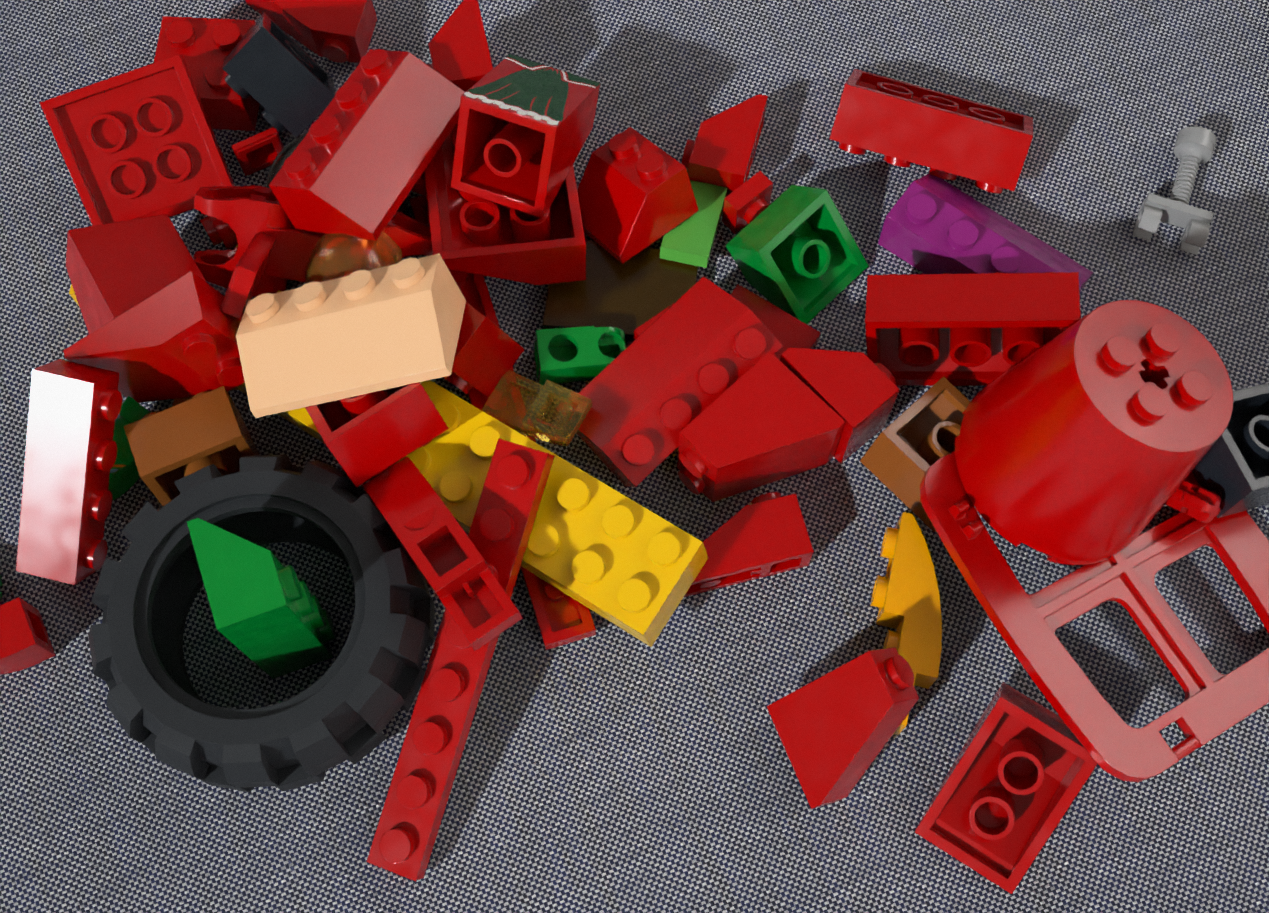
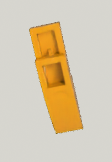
(910, 602)

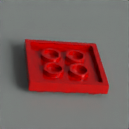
(137, 143)

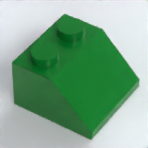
(798, 252)

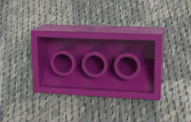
(953, 233)

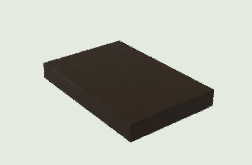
(618, 292)

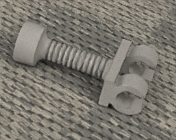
(1192, 147)

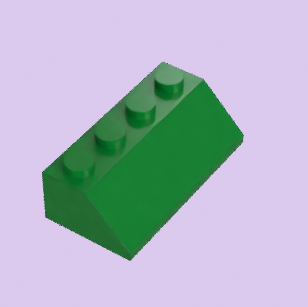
(260, 602)

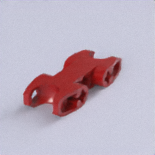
(257, 210)

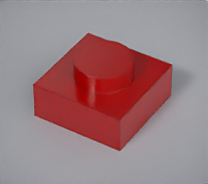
(747, 202)

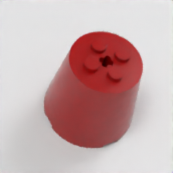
(1093, 431)

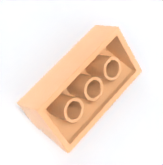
(350, 335)

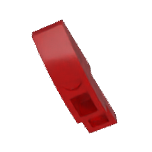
(443, 553)

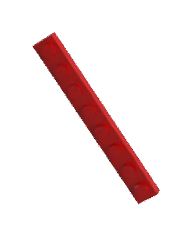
(457, 671)

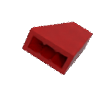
(843, 722)

